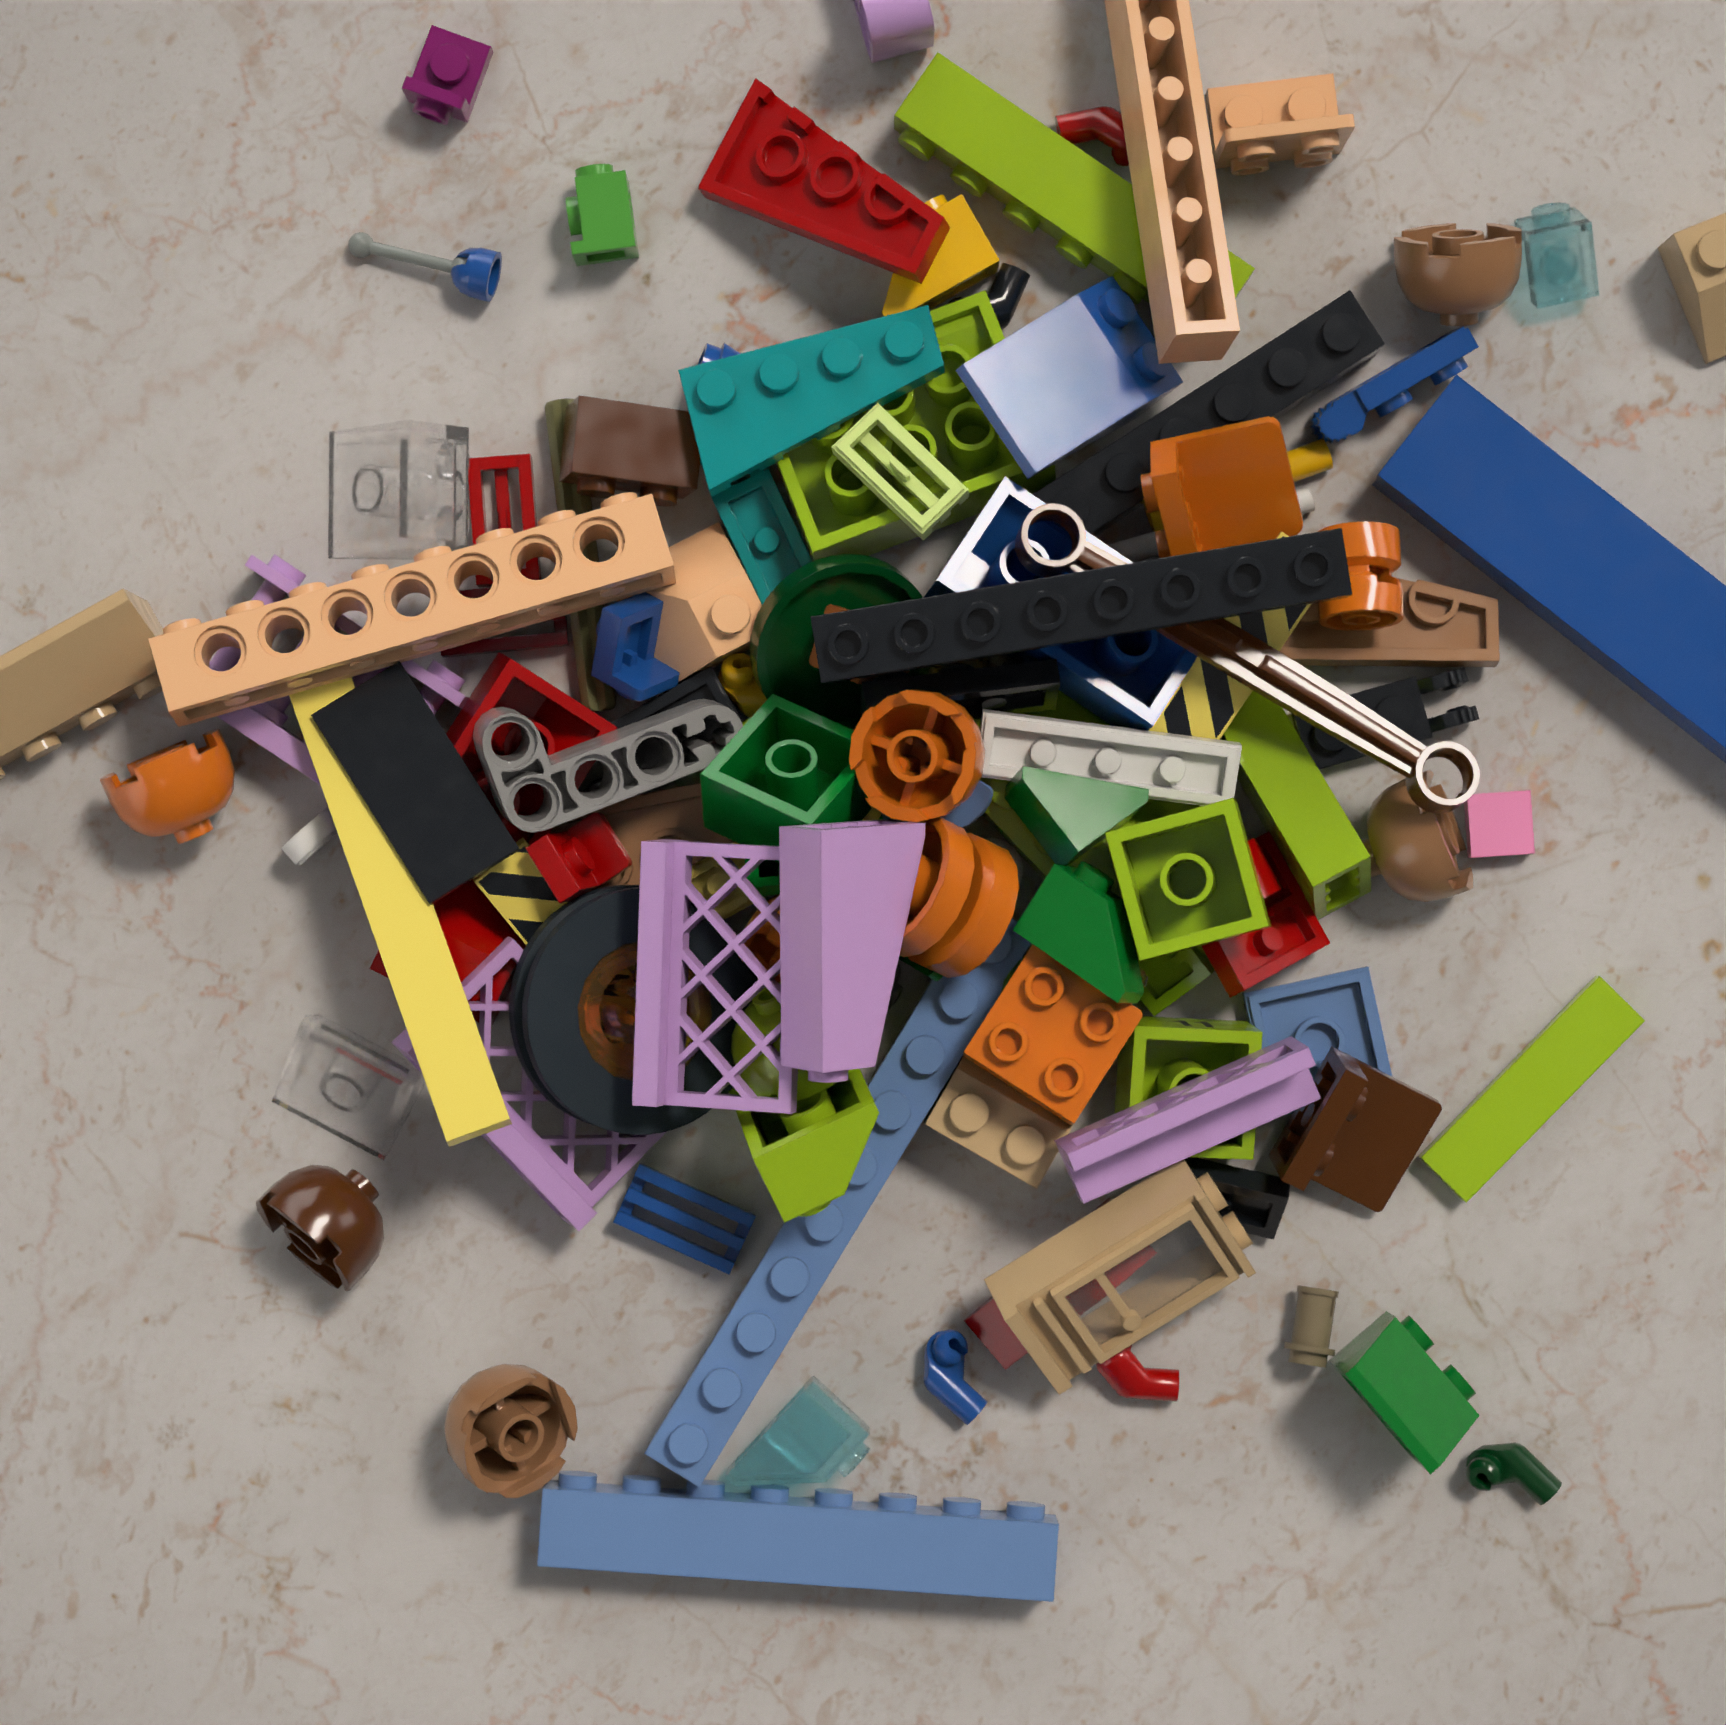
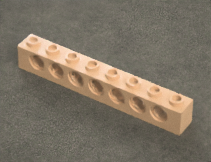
(451, 620)

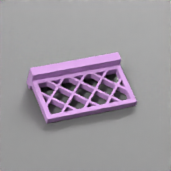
(664, 983)
(518, 1143)

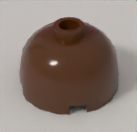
(327, 1220)

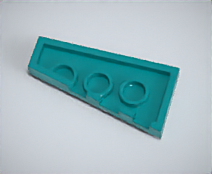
(783, 395)

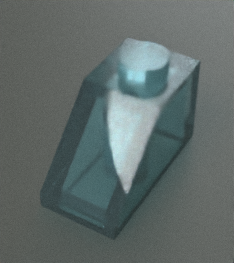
(804, 1442)

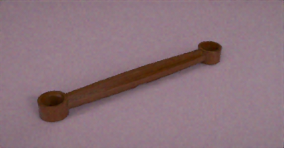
(1273, 675)

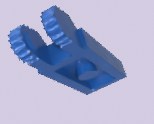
(1390, 387)

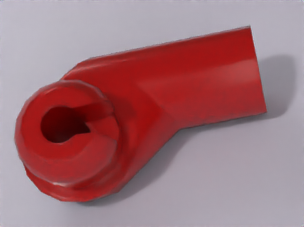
(1095, 124)
(1134, 1381)

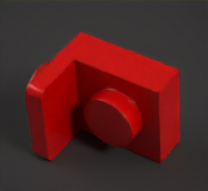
(580, 857)

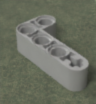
(614, 751)

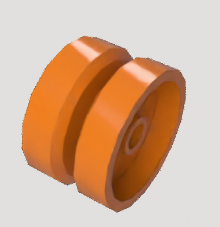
(959, 900)

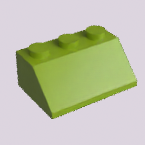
(812, 1152)

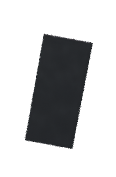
(415, 782)

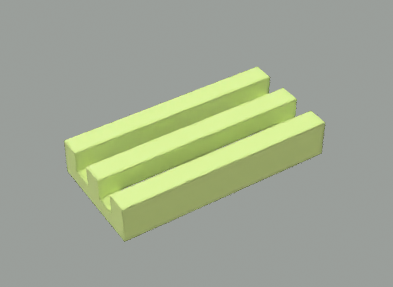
(937, 508)

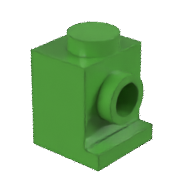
(602, 216)

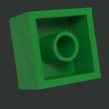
(781, 772)

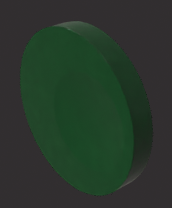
(785, 638)

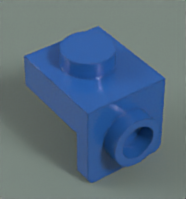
(627, 649)

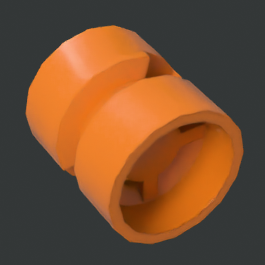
(1376, 596)

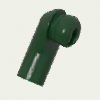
(1511, 1464)

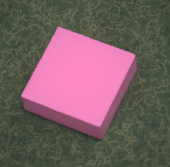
(1499, 824)

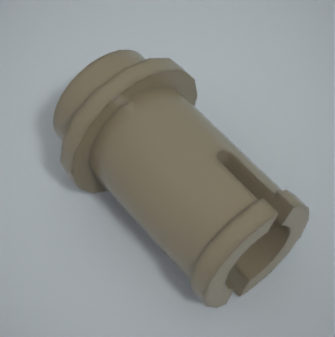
(1312, 1327)

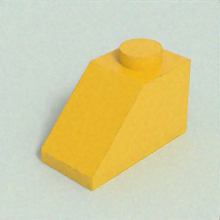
(959, 264)

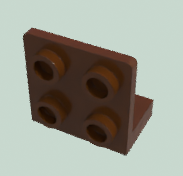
(1356, 1134)

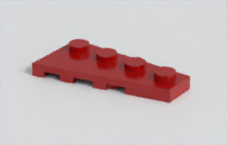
(810, 184)

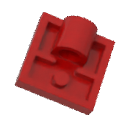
(1293, 929)

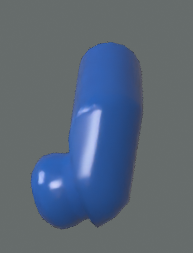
(945, 1375)

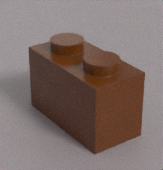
(629, 450)

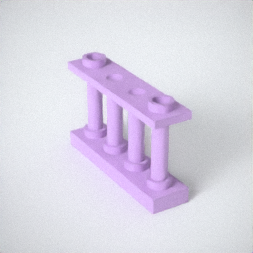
(265, 720)

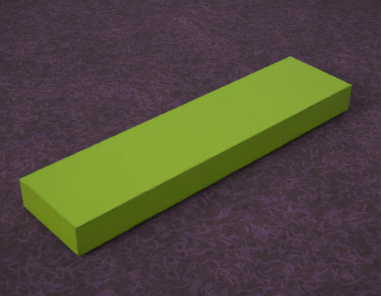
(1531, 1088)

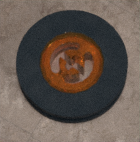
(560, 1008)

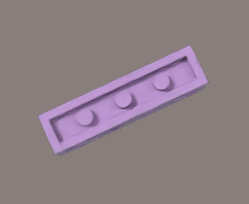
(1189, 1118)

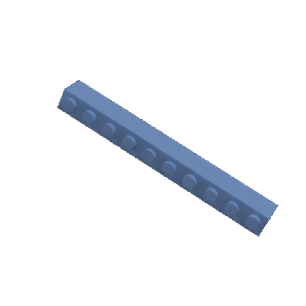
(811, 1245)

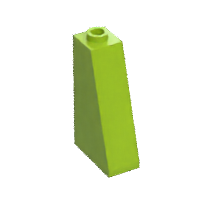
(1298, 808)

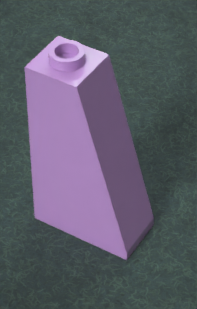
(841, 938)

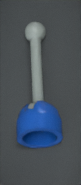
(473, 270)

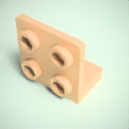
(1276, 123)

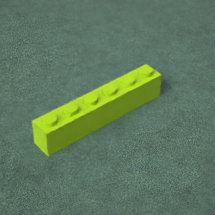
(1031, 172)

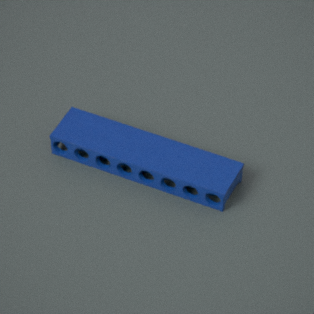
(1568, 555)

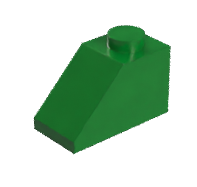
(1085, 930)

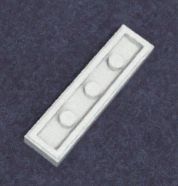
(1165, 763)

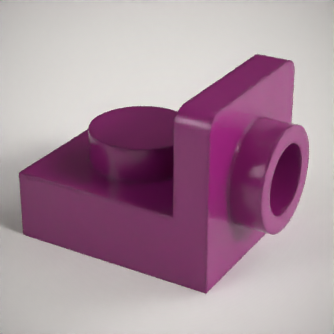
(447, 76)

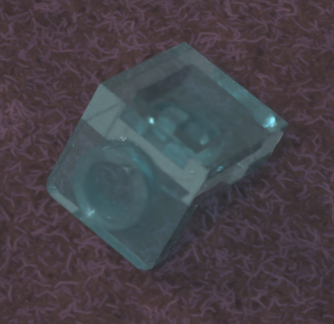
(1559, 254)

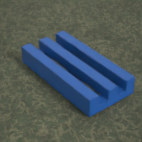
(635, 1196)

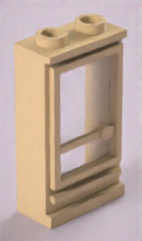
(1121, 1272)

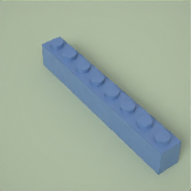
(798, 1538)

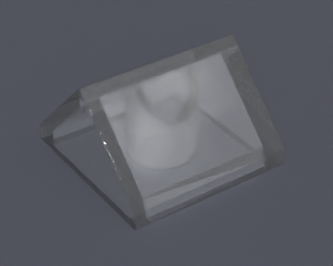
(348, 1085)

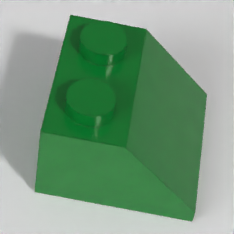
(1407, 1390)

